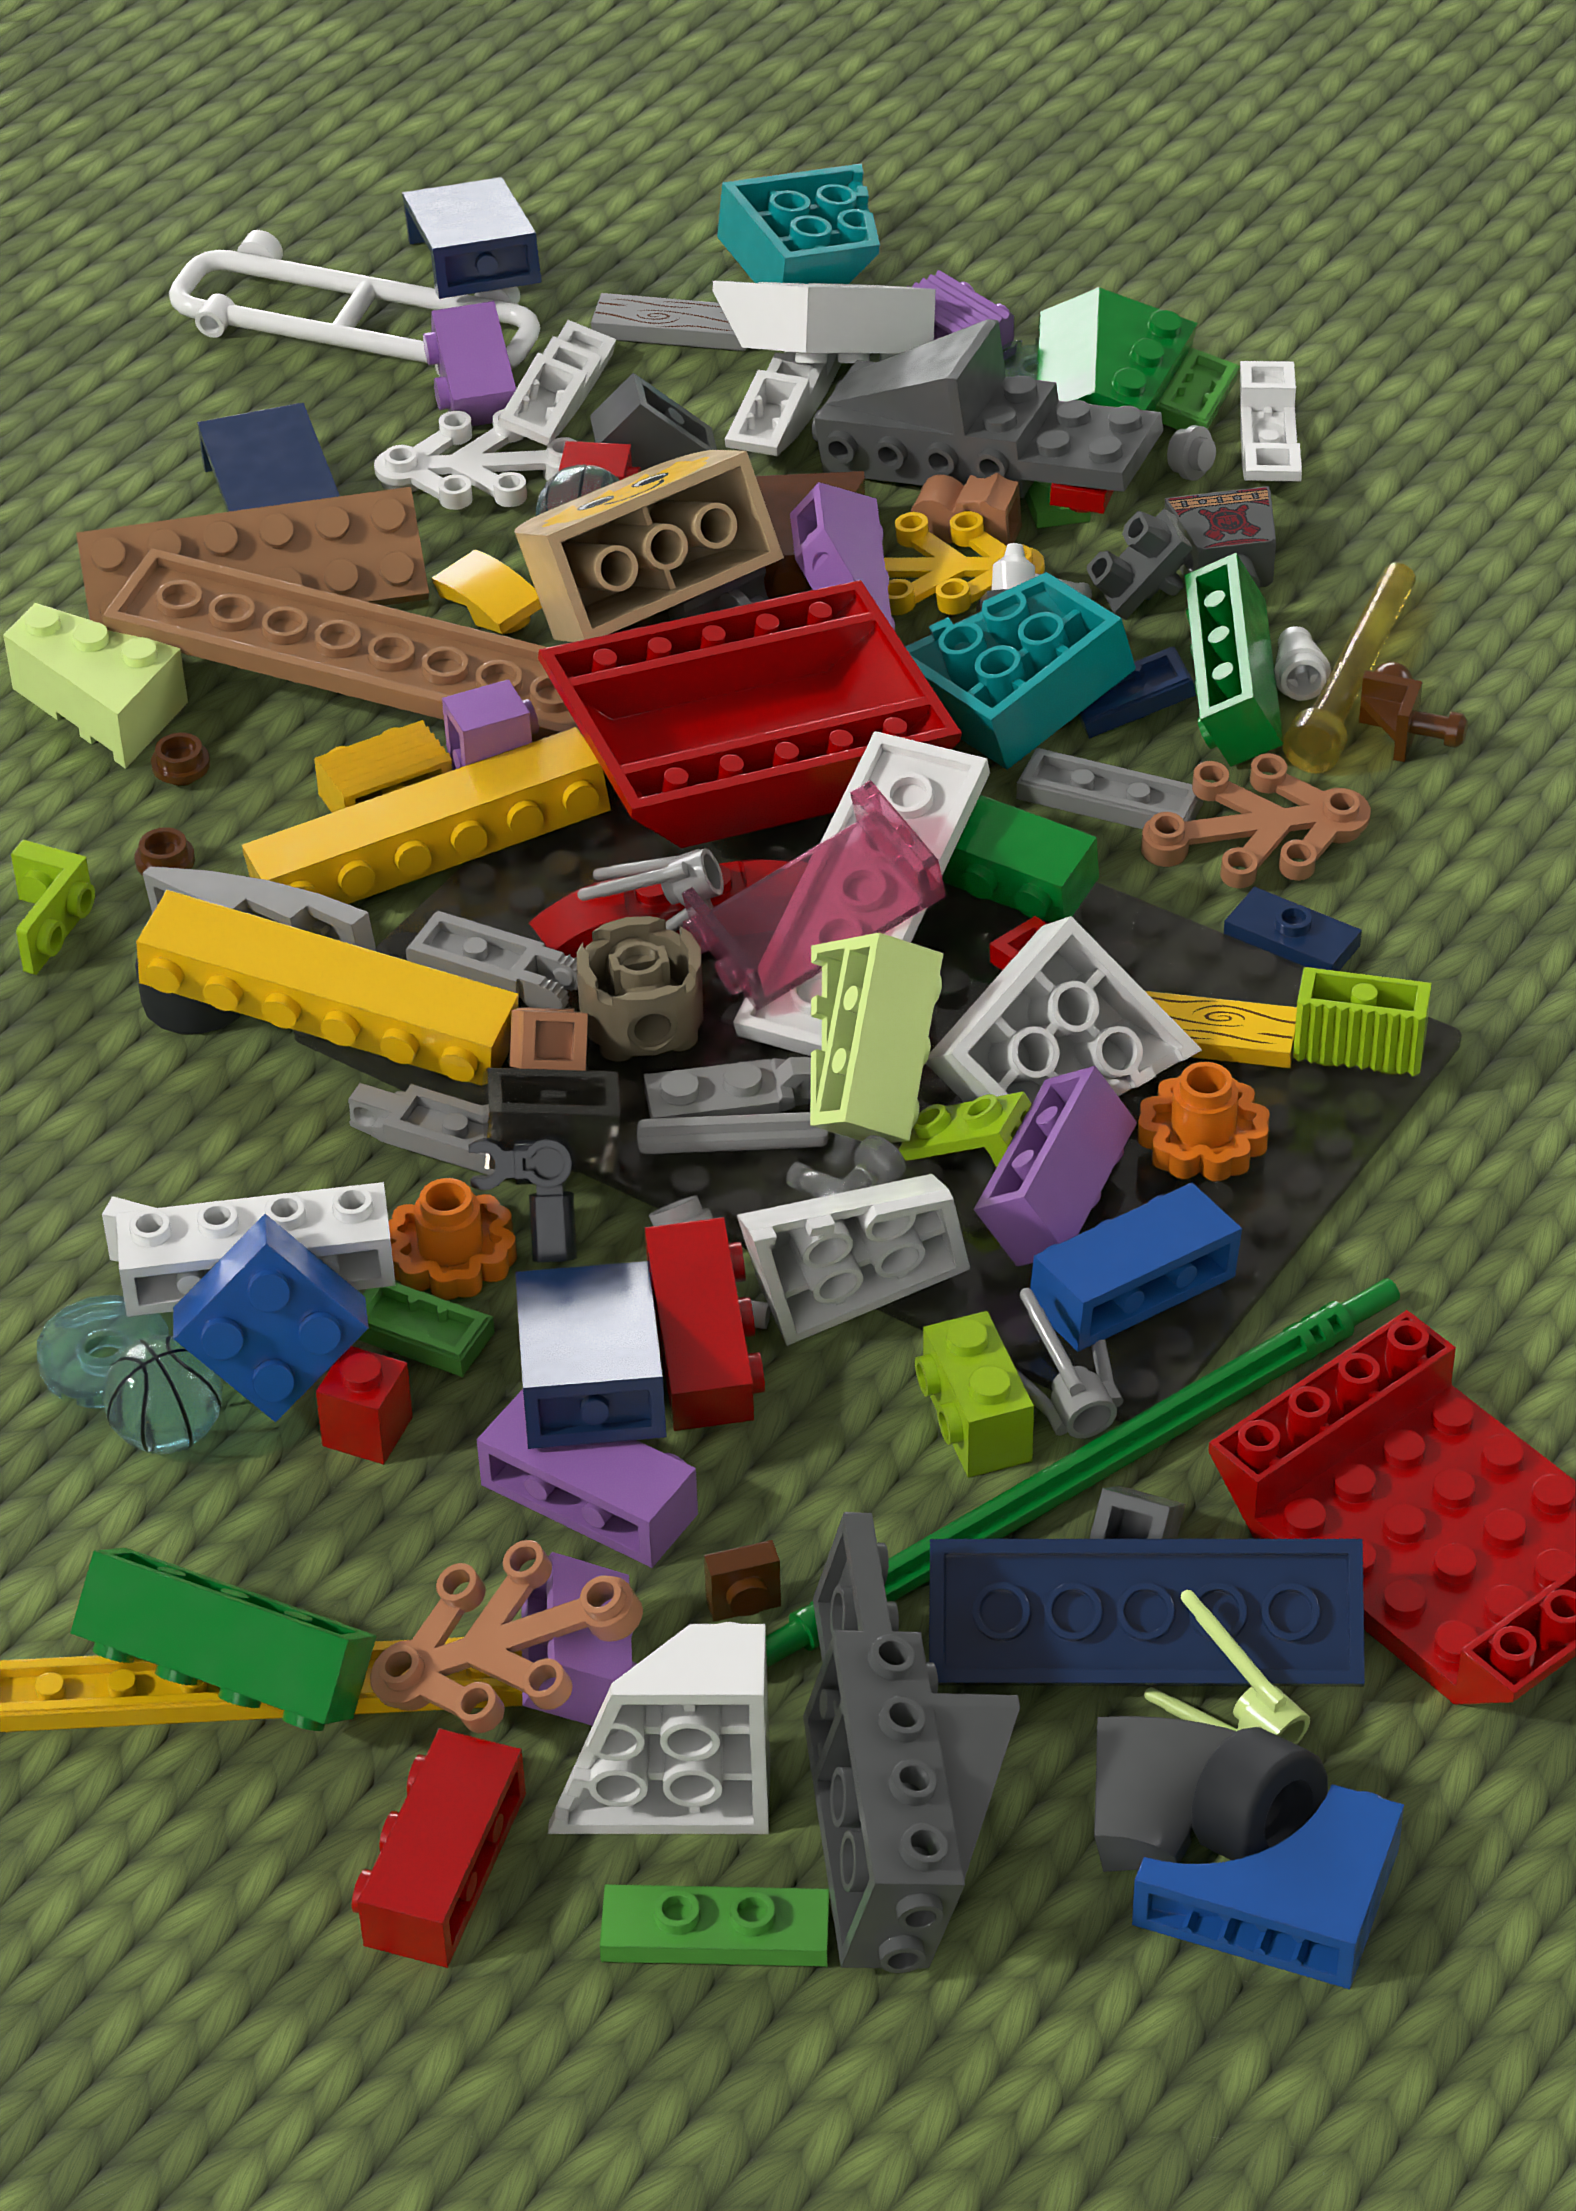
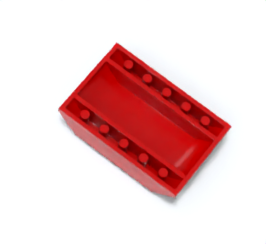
(745, 709)

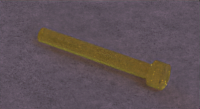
(1319, 733)

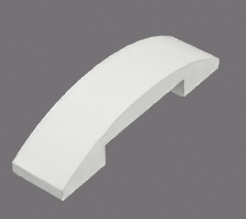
(1269, 422)

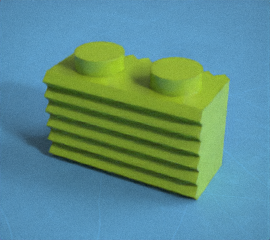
(1361, 1021)

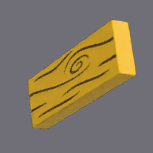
(1234, 1028)

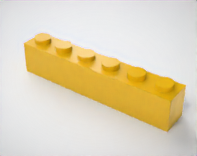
(437, 821)
(325, 988)

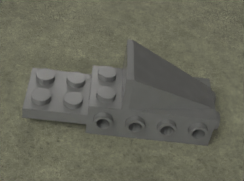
(957, 412)
(892, 1765)

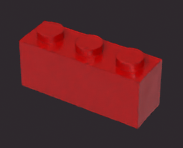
(703, 1324)
(440, 1847)

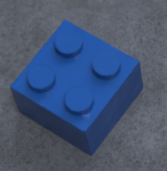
(270, 1318)

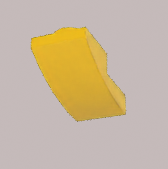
(490, 590)

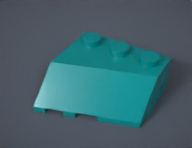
(800, 226)
(1023, 665)

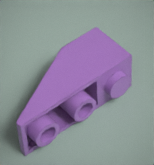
(841, 542)

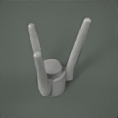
(675, 873)
(1080, 1399)

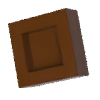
(742, 1580)

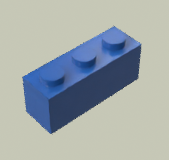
(1135, 1266)

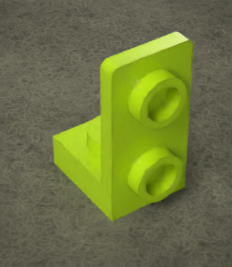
(62, 896)
(969, 1125)

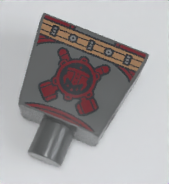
(1226, 525)

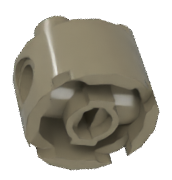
(640, 988)

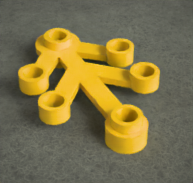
(943, 565)

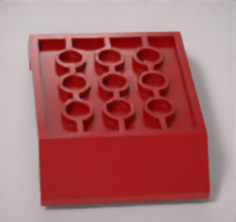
(1453, 1511)

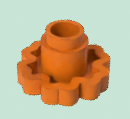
(1203, 1124)
(451, 1240)

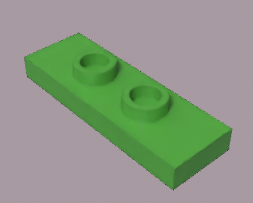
(715, 1925)

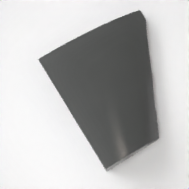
(1148, 1786)

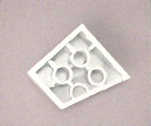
(828, 318)
(1057, 1013)
(853, 1251)
(679, 1742)

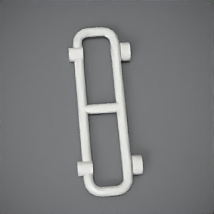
(261, 257)

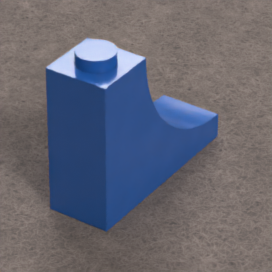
(1292, 1905)

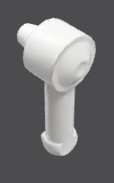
(1016, 569)

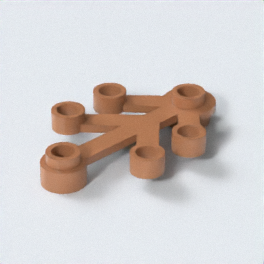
(1330, 815)
(494, 1639)

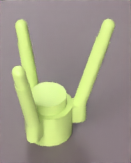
(1258, 1707)

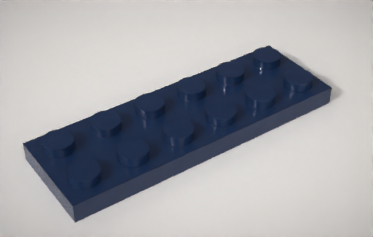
(1118, 1618)

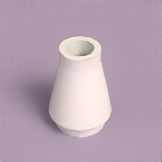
(1300, 665)

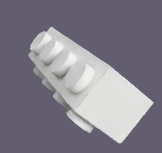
(174, 1246)

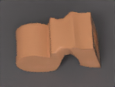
(991, 497)
(548, 1039)

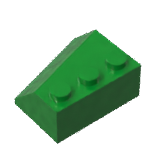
(1111, 349)

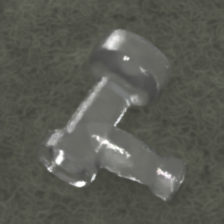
(874, 1162)

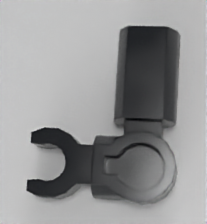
(546, 1165)

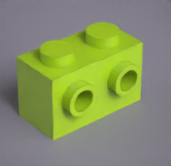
(976, 1394)

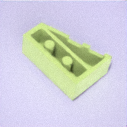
(99, 679)
(873, 1034)

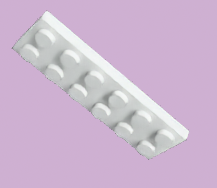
(935, 796)

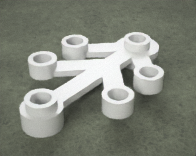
(471, 465)

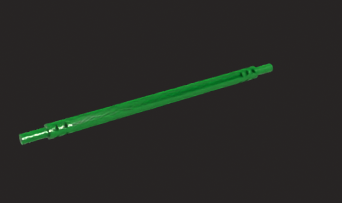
(1115, 1449)

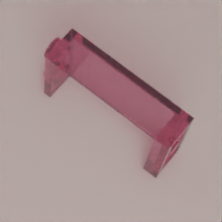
(837, 891)

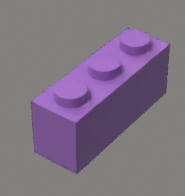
(1056, 1164)
(606, 1490)

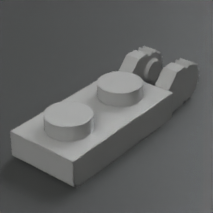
(496, 959)

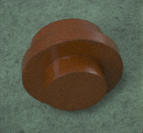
(180, 759)
(164, 848)

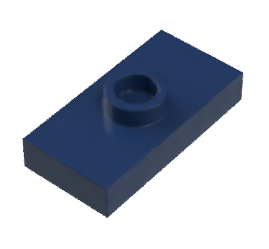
(1152, 686)
(1292, 931)

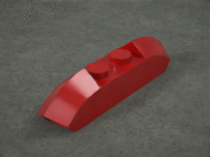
(572, 921)

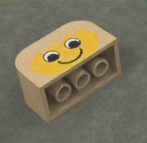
(647, 543)

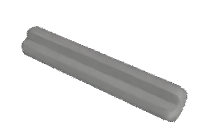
(728, 1133)

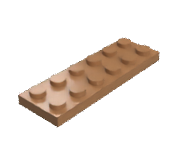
(339, 545)

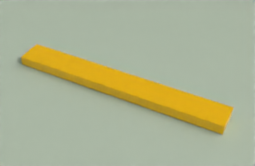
(115, 1693)

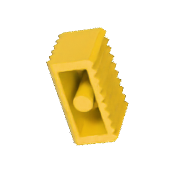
(379, 765)

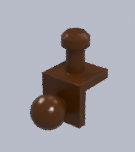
(1393, 702)

